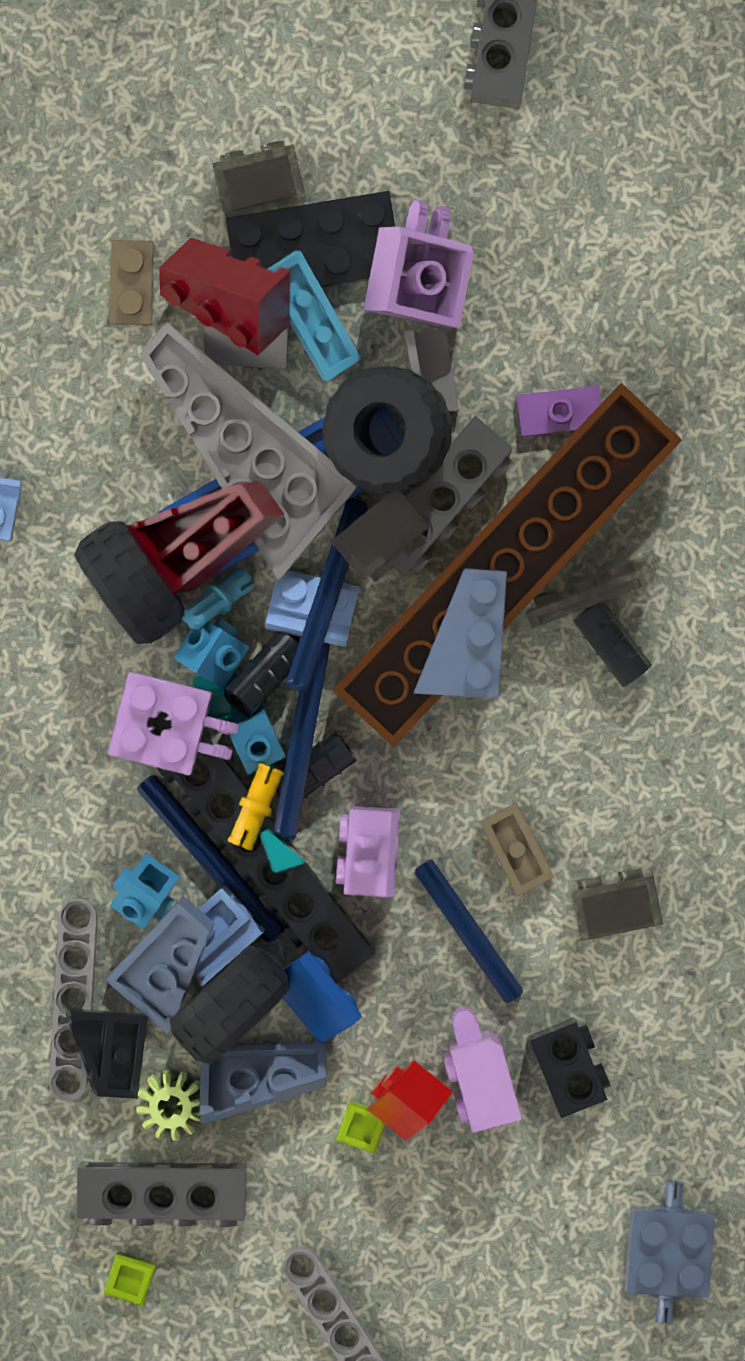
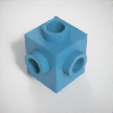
(213, 652)
(144, 891)

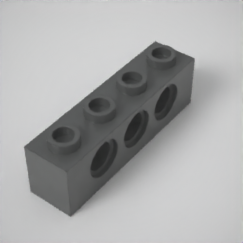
(504, 85)
(473, 441)
(99, 1208)

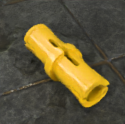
(255, 806)

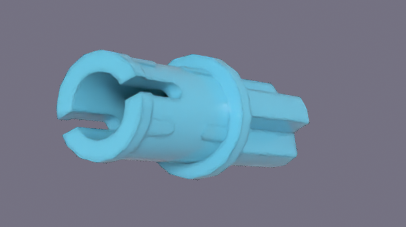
(217, 599)

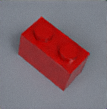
(408, 1099)

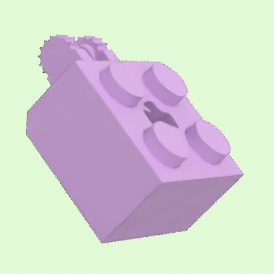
(420, 273)
(175, 747)
(371, 851)
(482, 1073)

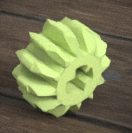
(163, 1092)

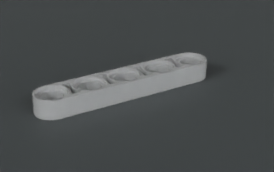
(68, 978)
(339, 1316)

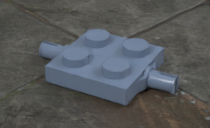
(669, 1252)

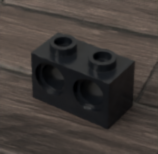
(561, 1070)

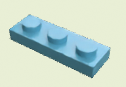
(316, 320)

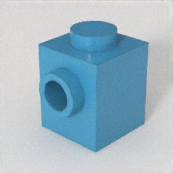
(257, 741)

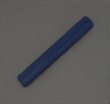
(468, 931)

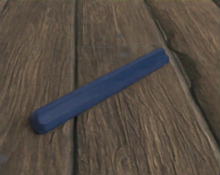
(323, 605)
(300, 752)
(207, 853)

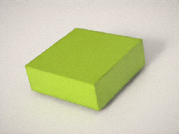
(360, 1128)
(129, 1278)

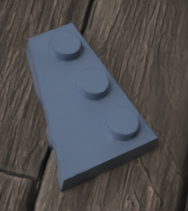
(469, 642)
(164, 963)
(259, 1076)

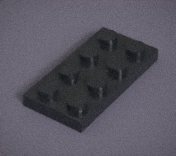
(332, 235)

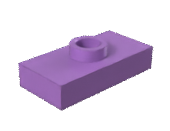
(556, 410)

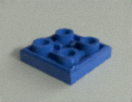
(318, 999)

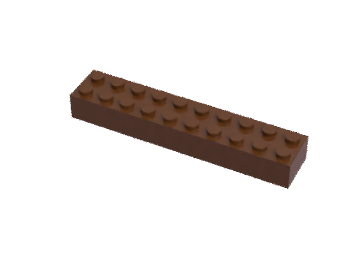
(527, 540)

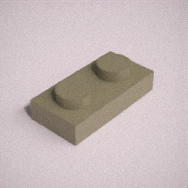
(131, 282)
(516, 849)

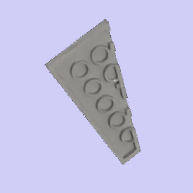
(249, 444)

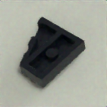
(110, 1049)

